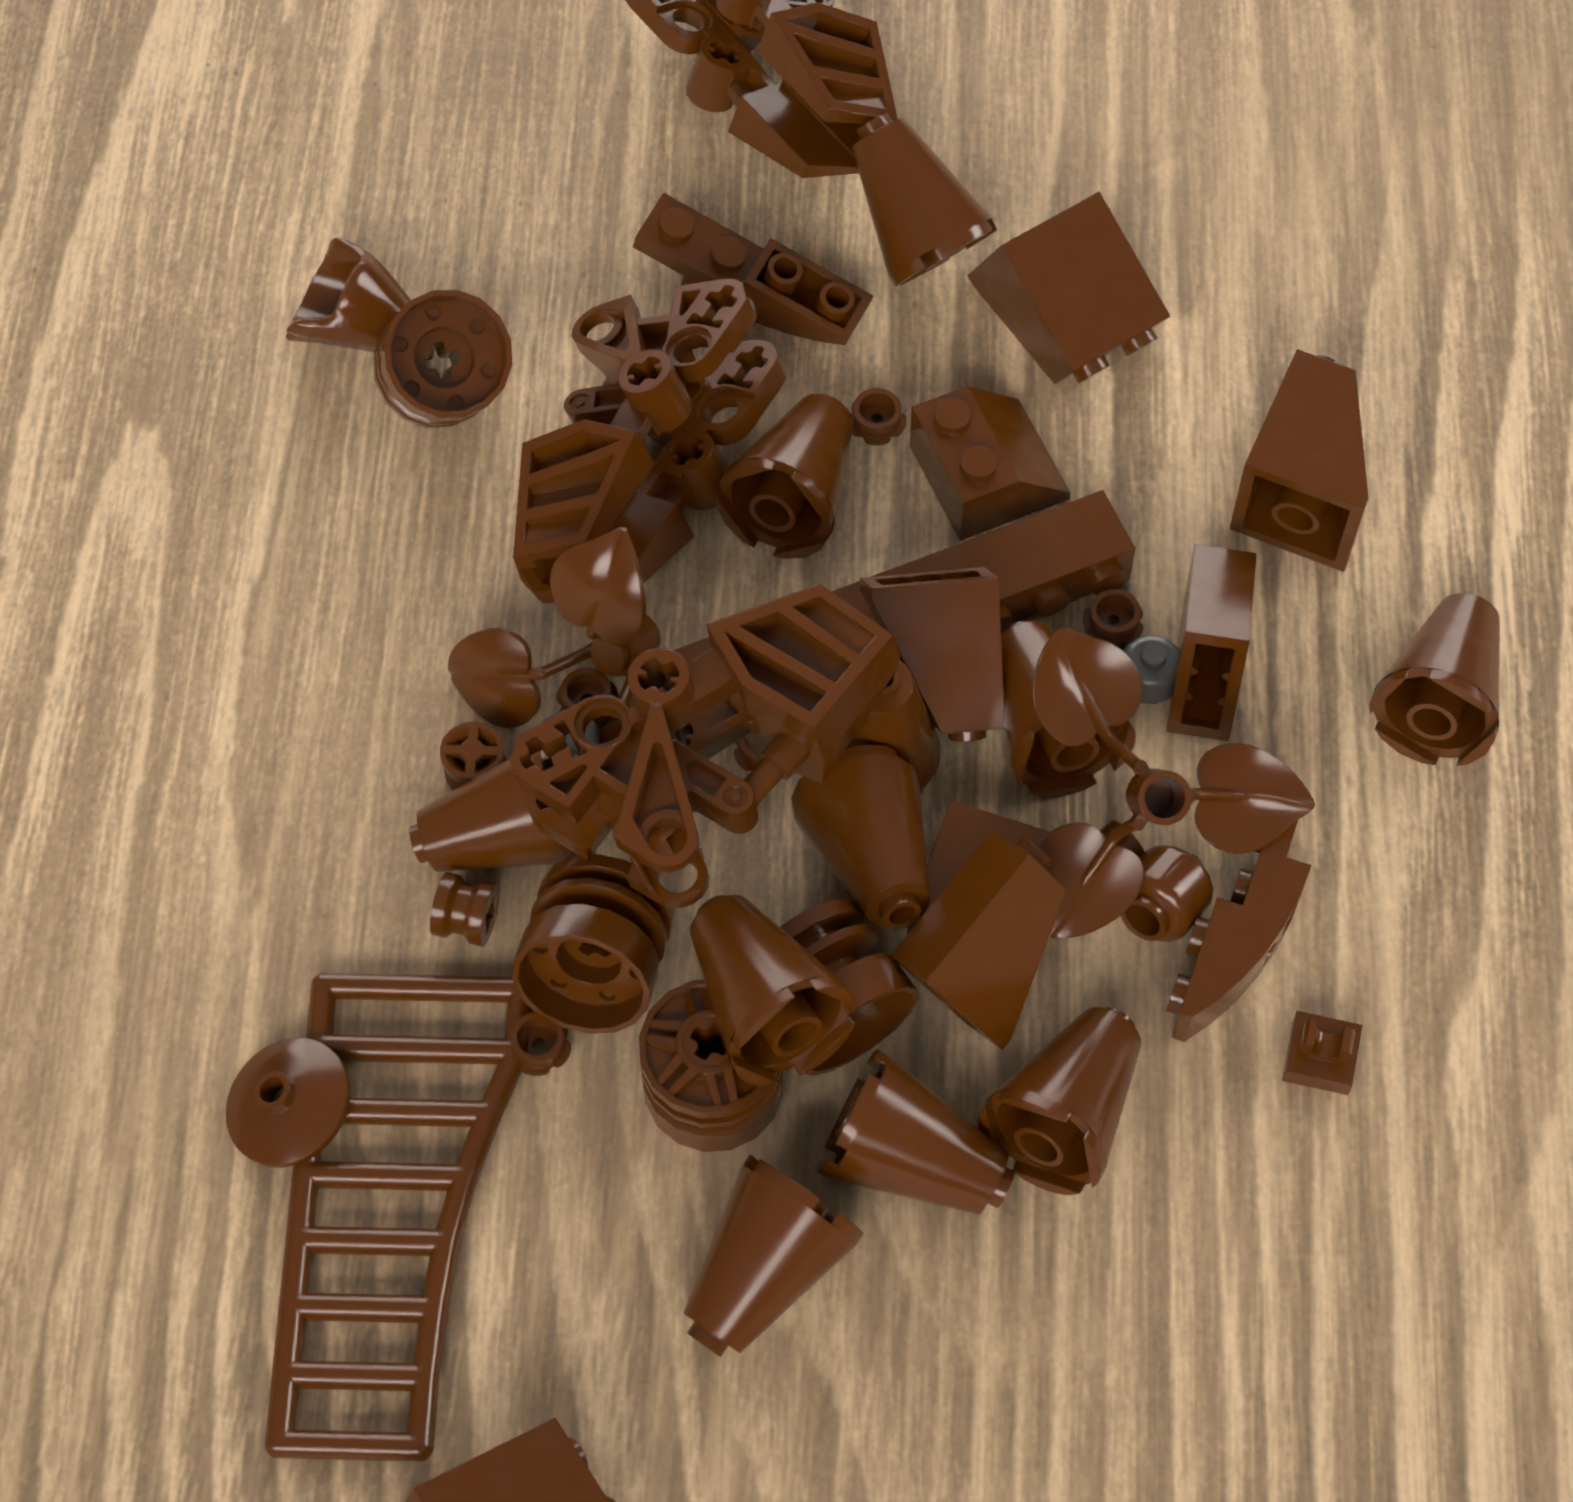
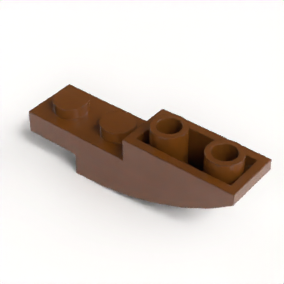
(783, 285)
(1238, 937)

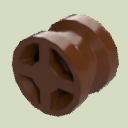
(465, 748)
(464, 909)

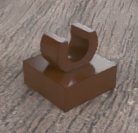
(1322, 1052)

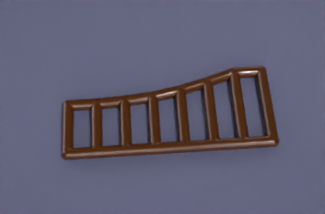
(440, 1244)

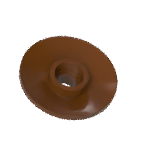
(306, 1113)

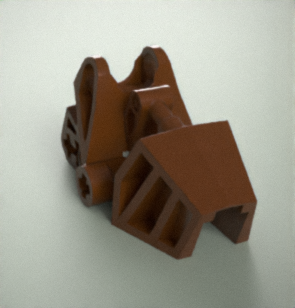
(827, 63)
(589, 472)
(779, 674)

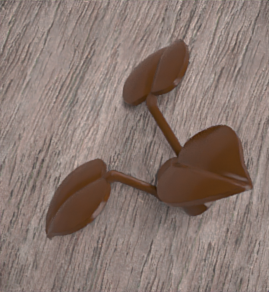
(592, 587)
(1242, 795)

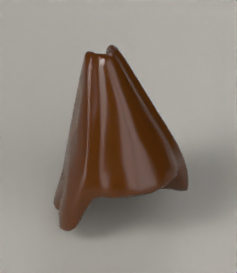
(348, 300)

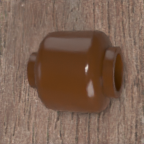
(1171, 894)

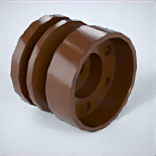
(458, 329)
(591, 947)
(847, 947)
(695, 1098)

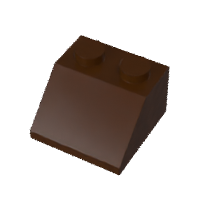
(983, 459)

